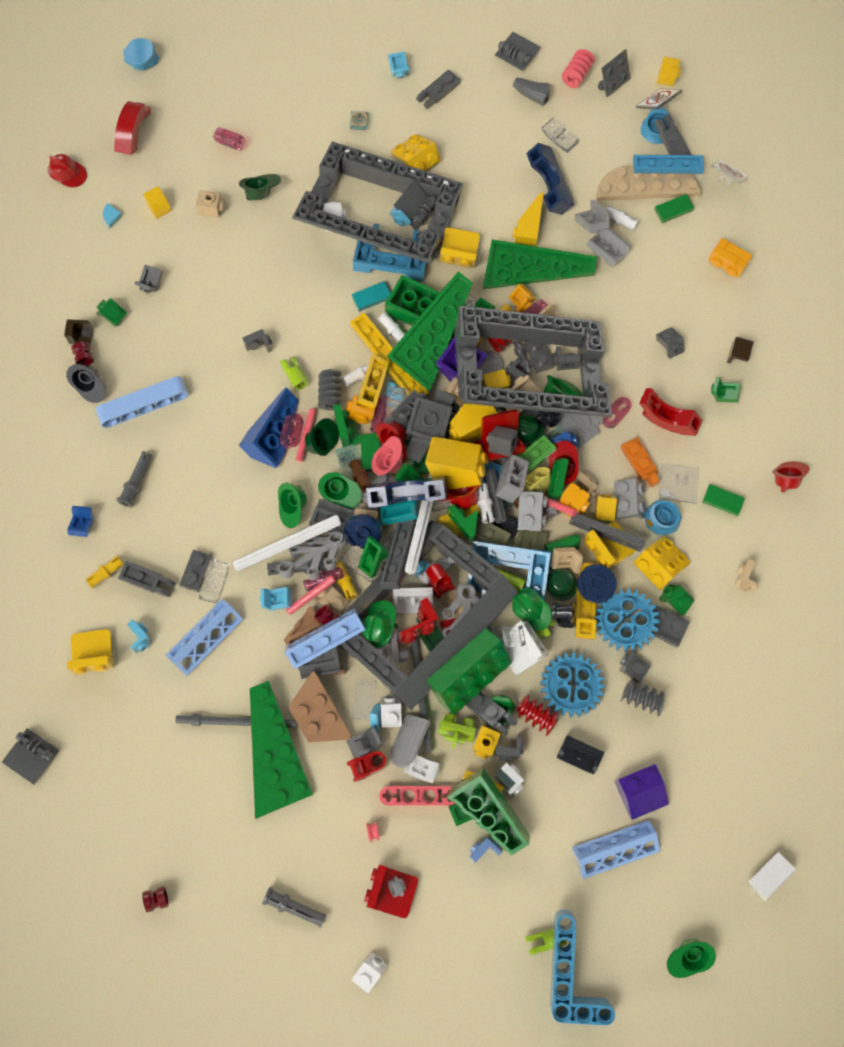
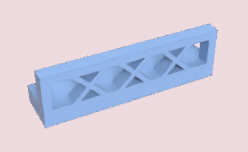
(199, 632)
(324, 638)
(616, 845)

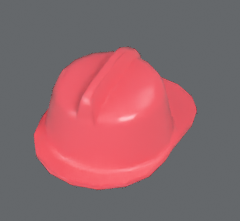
(388, 457)

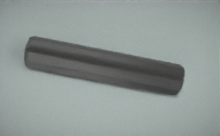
(497, 507)

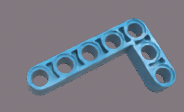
(566, 976)

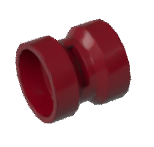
(82, 353)
(325, 615)
(155, 899)

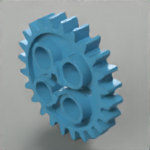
(640, 633)
(554, 683)

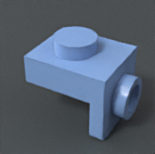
(479, 849)

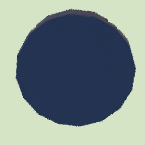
(360, 528)
(596, 584)

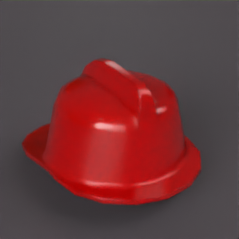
(66, 171)
(385, 431)
(566, 450)
(790, 475)
(463, 497)

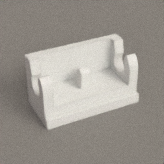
(408, 599)
(771, 876)

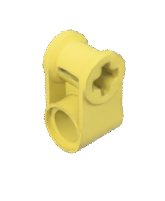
(538, 480)

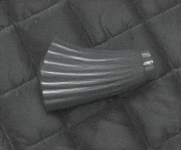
(532, 90)

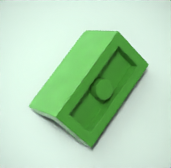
(538, 452)

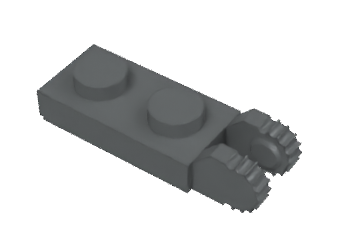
(438, 89)
(671, 138)
(145, 579)
(490, 712)

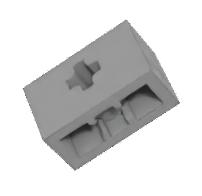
(512, 478)

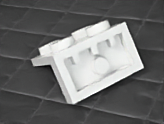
(529, 654)

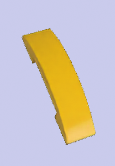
(585, 614)

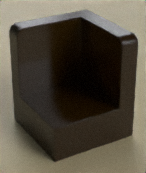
(78, 331)
(740, 350)

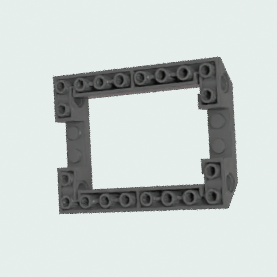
(388, 174)
(535, 328)
(499, 594)

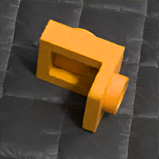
(522, 298)
(358, 413)

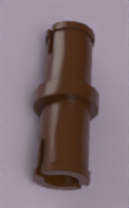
(359, 475)

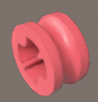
(372, 831)

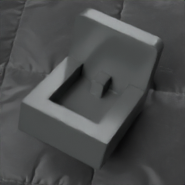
(149, 279)
(671, 341)
(512, 370)
(364, 743)
(507, 753)

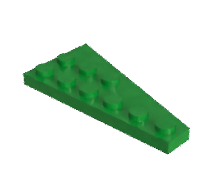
(526, 264)
(431, 333)
(276, 766)

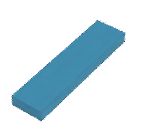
(668, 164)

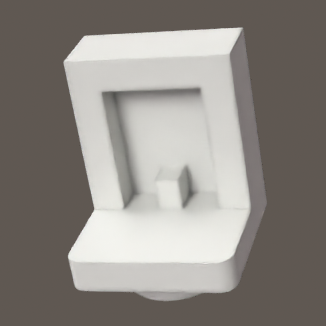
(391, 711)
(423, 769)
(513, 773)
(369, 972)

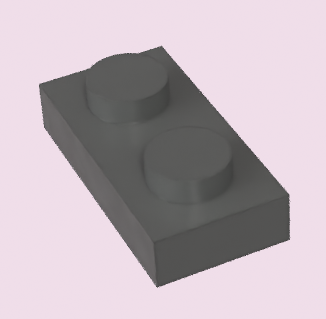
(195, 571)

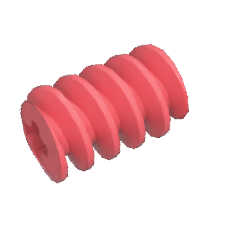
(578, 68)

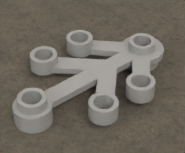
(333, 542)
(466, 604)

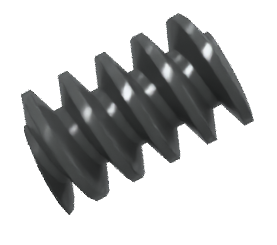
(329, 389)
(644, 697)

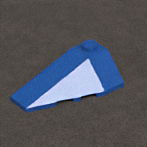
(263, 438)

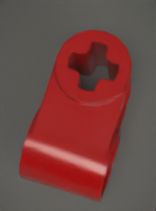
(439, 580)
(366, 766)

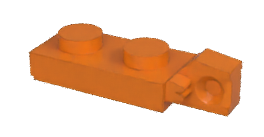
(640, 461)

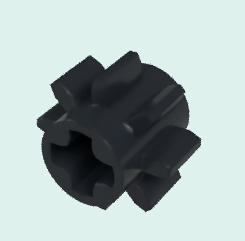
(548, 419)

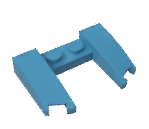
(367, 259)
(532, 559)

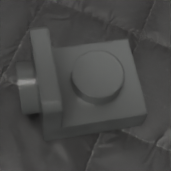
(256, 339)
(566, 361)
(634, 667)

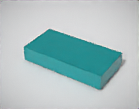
(371, 296)
(399, 512)

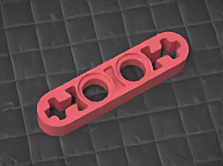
(419, 799)

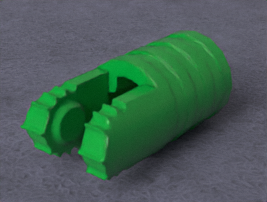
(570, 541)

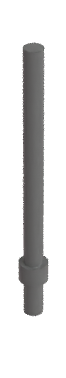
(423, 703)
(197, 720)

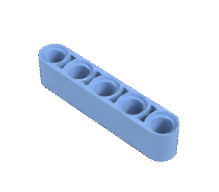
(141, 402)

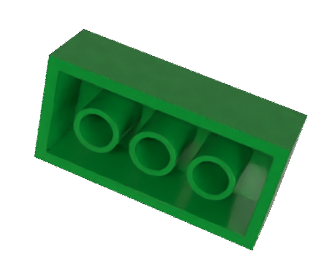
(410, 300)
(469, 671)

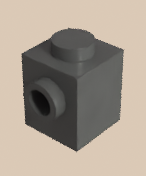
(502, 440)

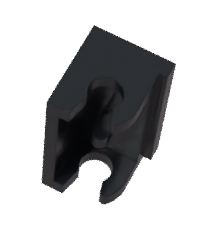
(580, 755)

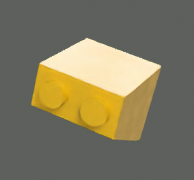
(467, 422)
(458, 461)

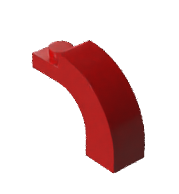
(128, 127)
(668, 417)

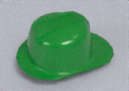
(559, 386)
(339, 490)
(291, 502)
(532, 608)
(379, 623)
(691, 958)

